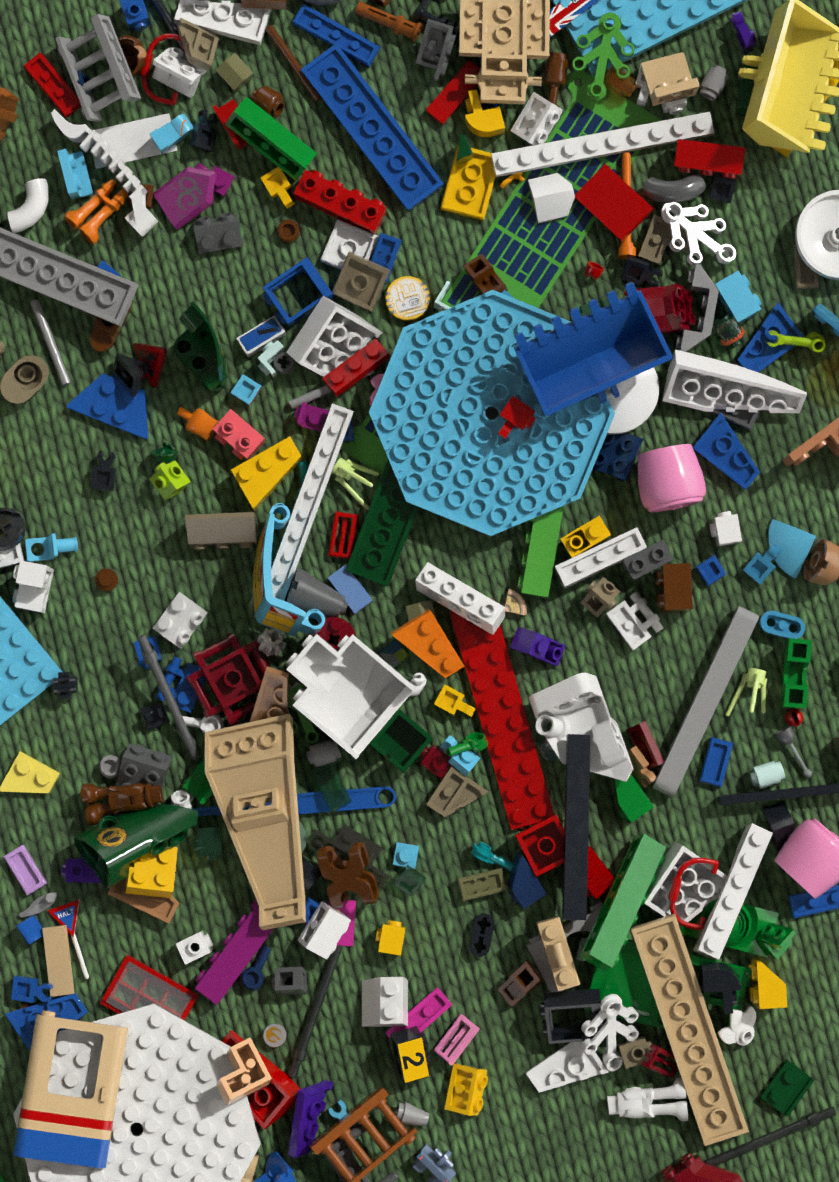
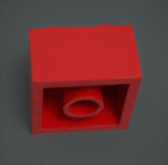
(543, 844)

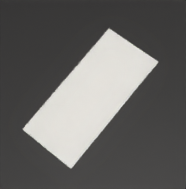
(133, 139)

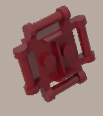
(228, 678)

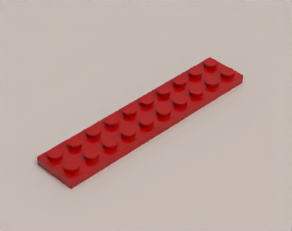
(503, 723)

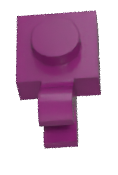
(223, 181)

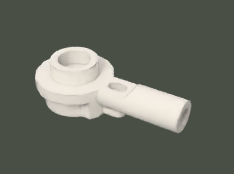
(206, 724)

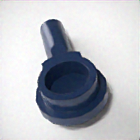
(252, 977)

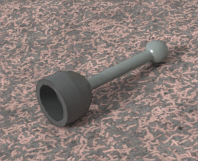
(786, 736)

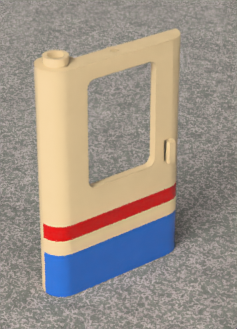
(62, 1125)

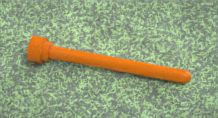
(626, 247)

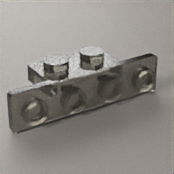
(342, 845)

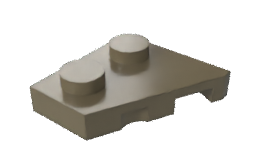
(197, 43)

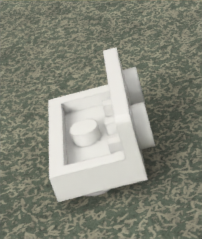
(180, 620)

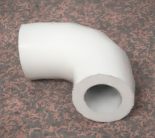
(32, 208)

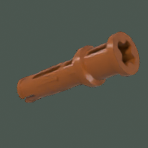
(397, 24)

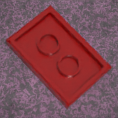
(613, 202)

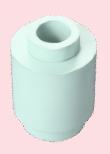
(767, 774)

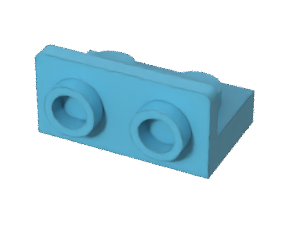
(75, 174)

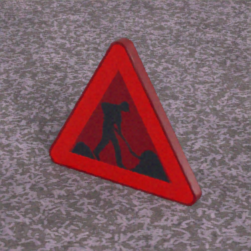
(155, 357)

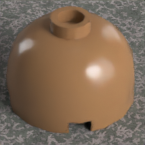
(823, 564)

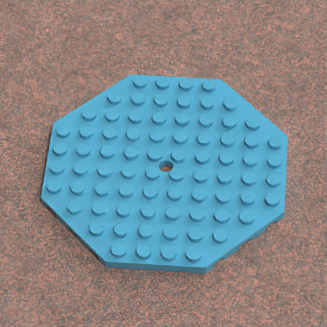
(448, 449)

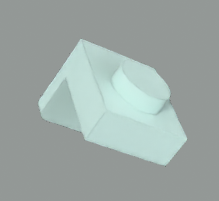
(269, 353)

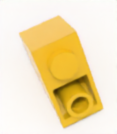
(585, 537)

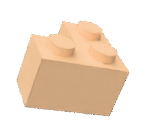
(249, 1072)

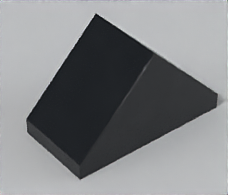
(130, 373)
(779, 823)

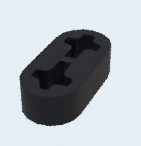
(487, 936)

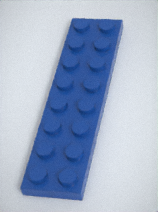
(372, 127)

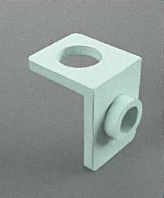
(438, 304)

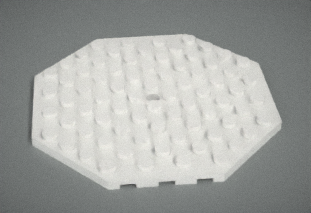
(169, 1090)

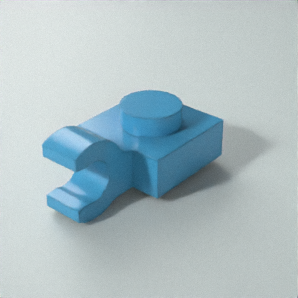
(761, 566)

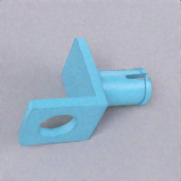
(51, 547)

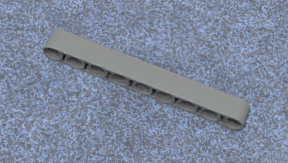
(705, 701)

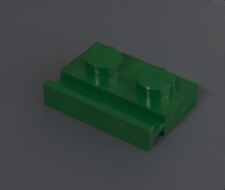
(787, 1088)

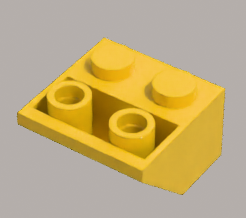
(767, 989)

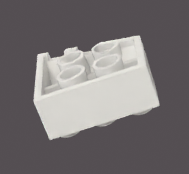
(330, 337)
(696, 889)

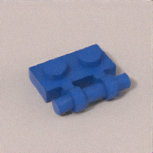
(184, 694)

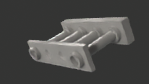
(117, 67)

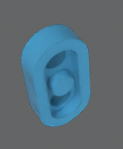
(782, 624)

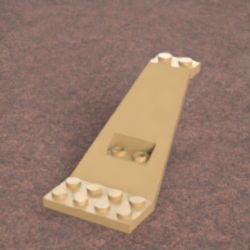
(251, 768)

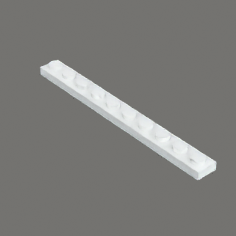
(602, 144)
(309, 499)

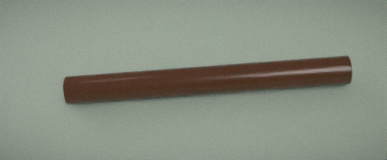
(289, 57)

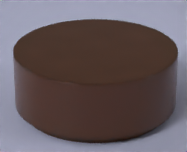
(288, 231)

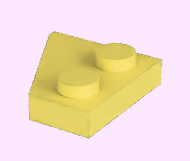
(29, 776)

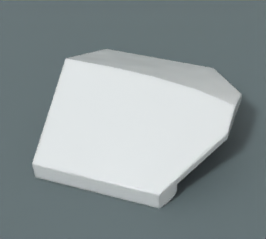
(551, 197)

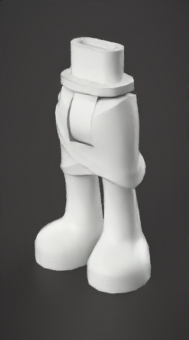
(638, 1102)

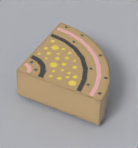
(515, 603)

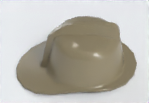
(24, 379)

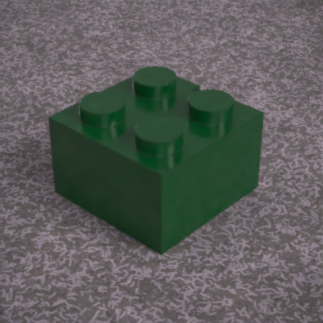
(401, 740)

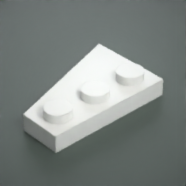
(565, 1066)

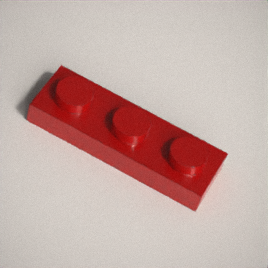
(356, 367)

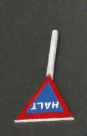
(67, 915)

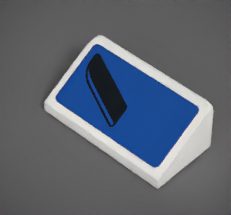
(261, 335)

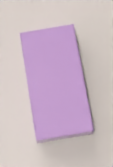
(25, 870)

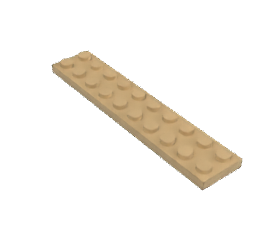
(689, 1029)

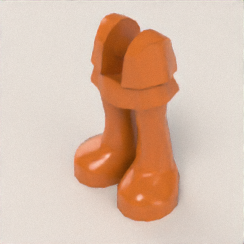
(90, 228)

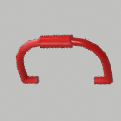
(146, 69)
(675, 888)

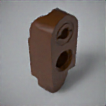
(104, 336)

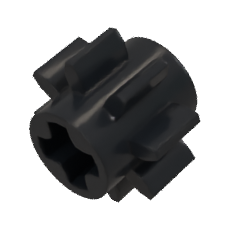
(65, 685)

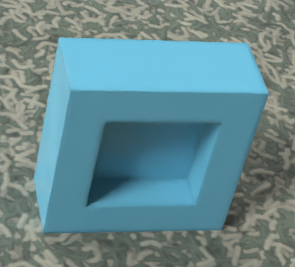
(246, 390)
(405, 855)

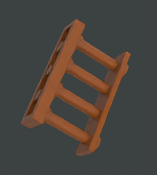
(359, 1115)

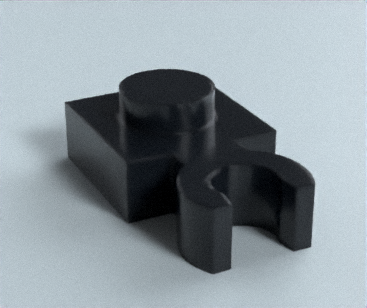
(203, 134)
(637, 271)
(104, 476)

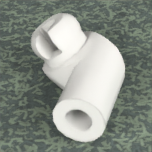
(419, 682)

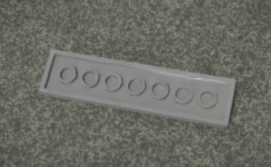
(65, 278)

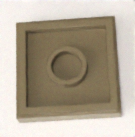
(360, 281)

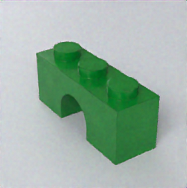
(795, 665)

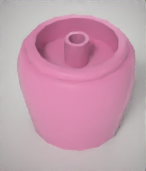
(670, 478)
(811, 857)

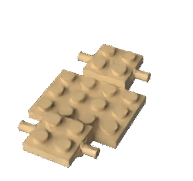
(504, 37)

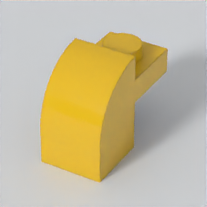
(485, 122)

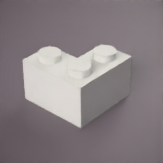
(34, 586)

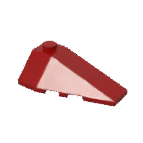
(274, 1099)

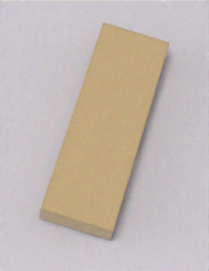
(58, 960)

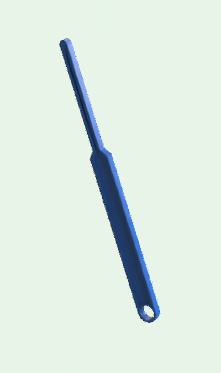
(315, 802)

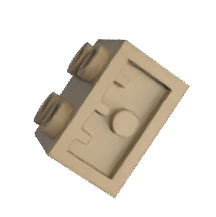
(669, 79)

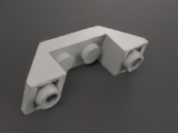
(702, 283)

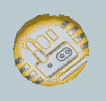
(407, 298)

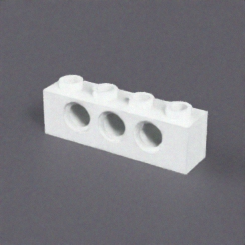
(460, 598)

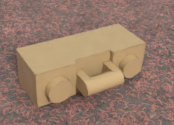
(558, 953)

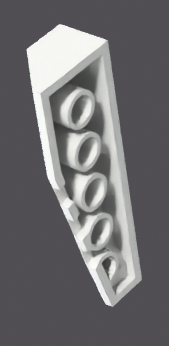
(715, 384)

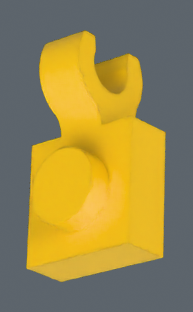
(277, 184)
(451, 700)

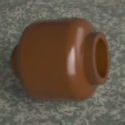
(268, 100)

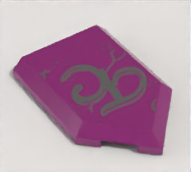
(186, 195)

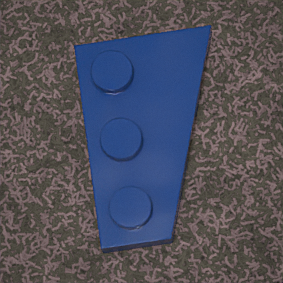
(758, 353)

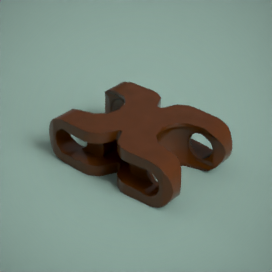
(348, 875)

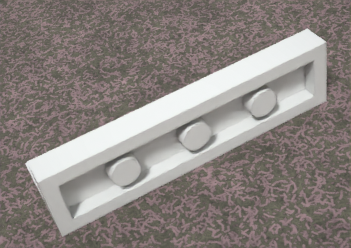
(600, 558)

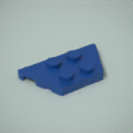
(113, 405)

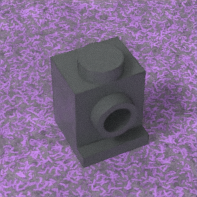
(283, 975)

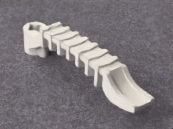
(140, 216)

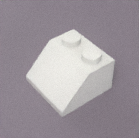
(385, 1002)

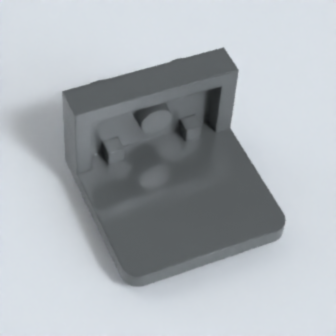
(435, 44)
(143, 766)

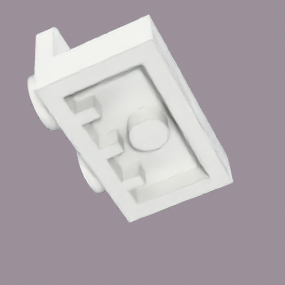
(536, 120)

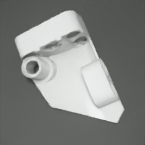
(580, 708)

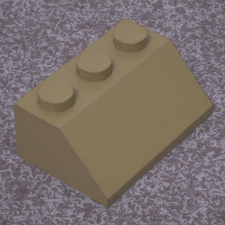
(222, 530)

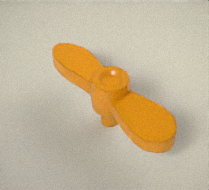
(514, 176)

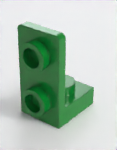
(776, 939)

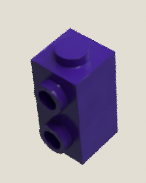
(78, 871)

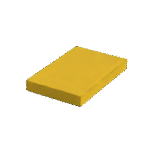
(470, 186)

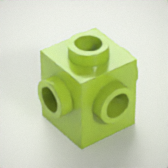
(169, 479)

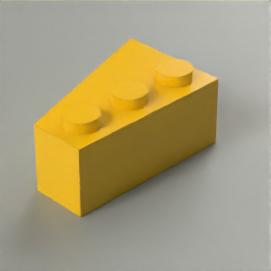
(266, 471)

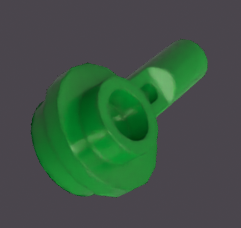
(475, 742)

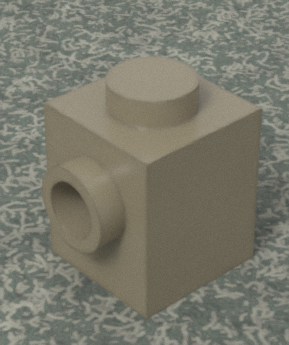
(634, 1051)

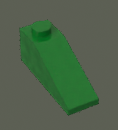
(630, 799)

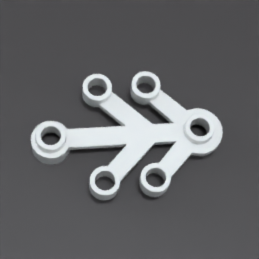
(695, 232)
(609, 1009)

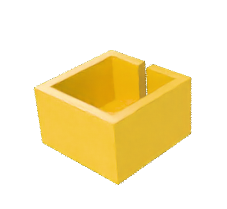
(153, 874)

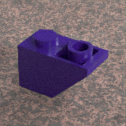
(537, 646)

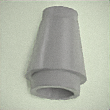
(411, 1115)

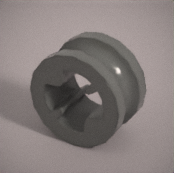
(289, 359)

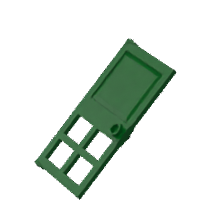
(632, 985)

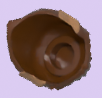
(134, 53)

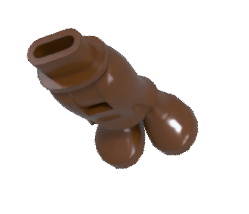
(121, 799)

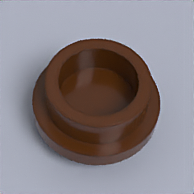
(106, 579)

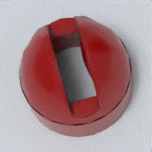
(594, 270)
(790, 720)

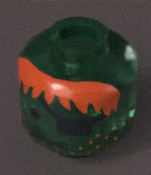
(727, 331)

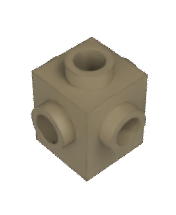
(600, 597)

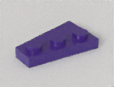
(308, 1107)

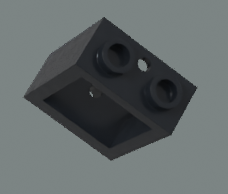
(564, 1000)

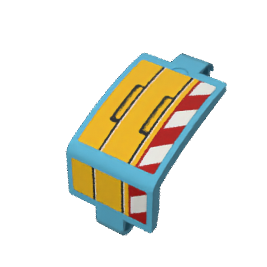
(268, 609)

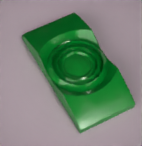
(745, 929)

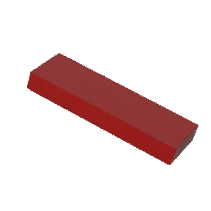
(53, 85)
(453, 94)

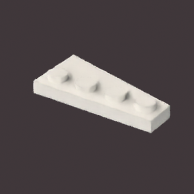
(226, 19)

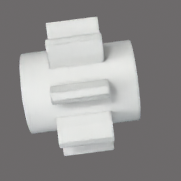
(271, 642)

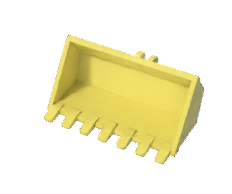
(793, 80)

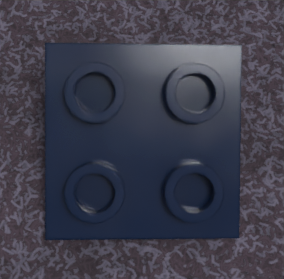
(618, 455)

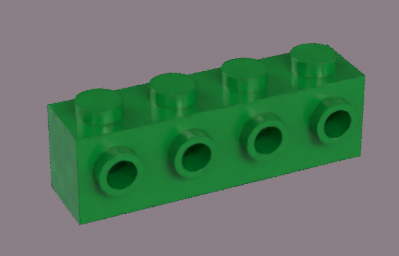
(270, 138)

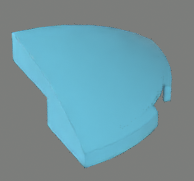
(793, 544)

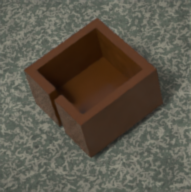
(674, 588)

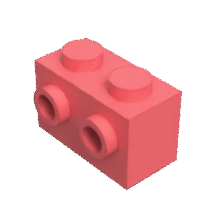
(238, 435)

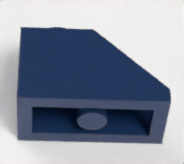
(524, 883)

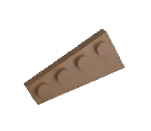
(272, 696)

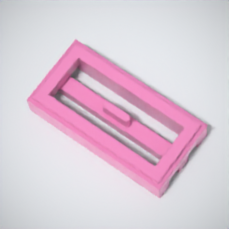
(462, 1045)

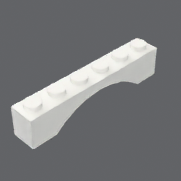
(741, 874)

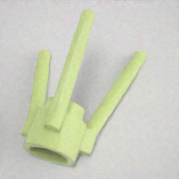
(345, 470)
(755, 679)

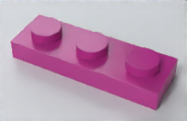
(425, 1012)

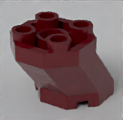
(670, 307)
(694, 1170)

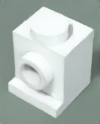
(188, 954)

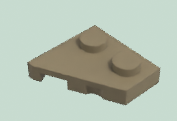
(454, 793)

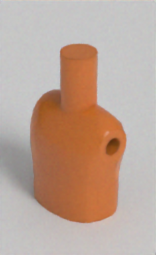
(198, 422)

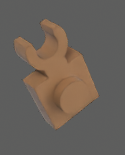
(639, 764)

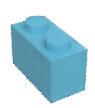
(737, 297)

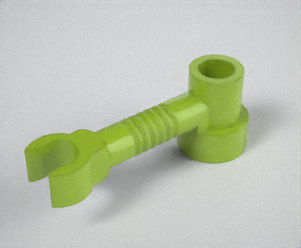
(809, 341)

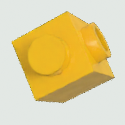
(391, 937)

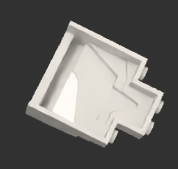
(347, 690)

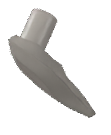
(39, 904)

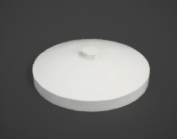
(819, 234)
(635, 402)

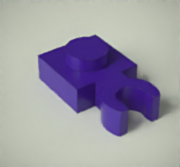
(745, 36)

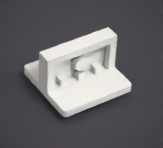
(177, 72)

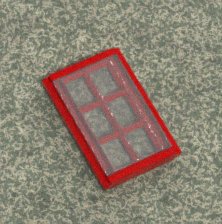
(141, 986)

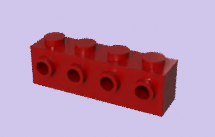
(340, 202)

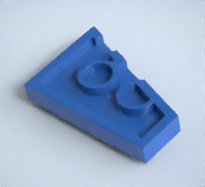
(726, 453)
(65, 1007)

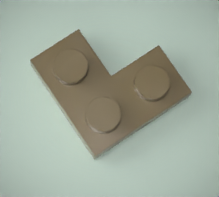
(656, 240)

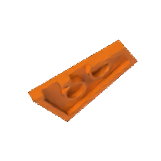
(429, 643)

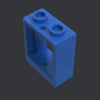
(306, 266)

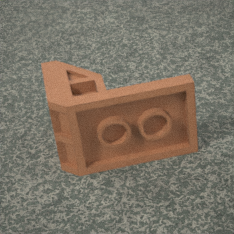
(826, 436)

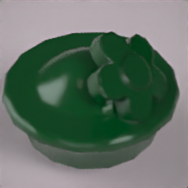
(164, 454)

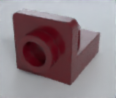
(435, 761)

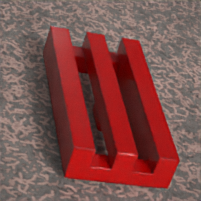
(340, 554)

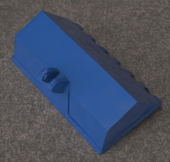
(592, 351)

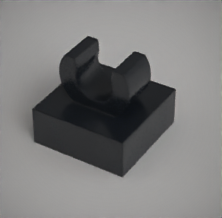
(155, 715)

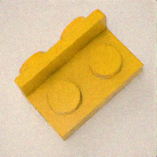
(466, 1090)

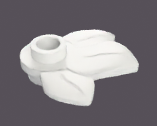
(740, 1028)

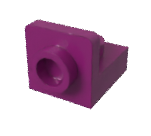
(311, 417)

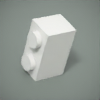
(324, 930)

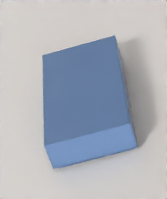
(350, 587)

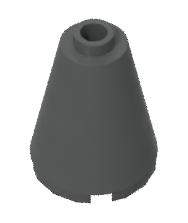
(310, 593)

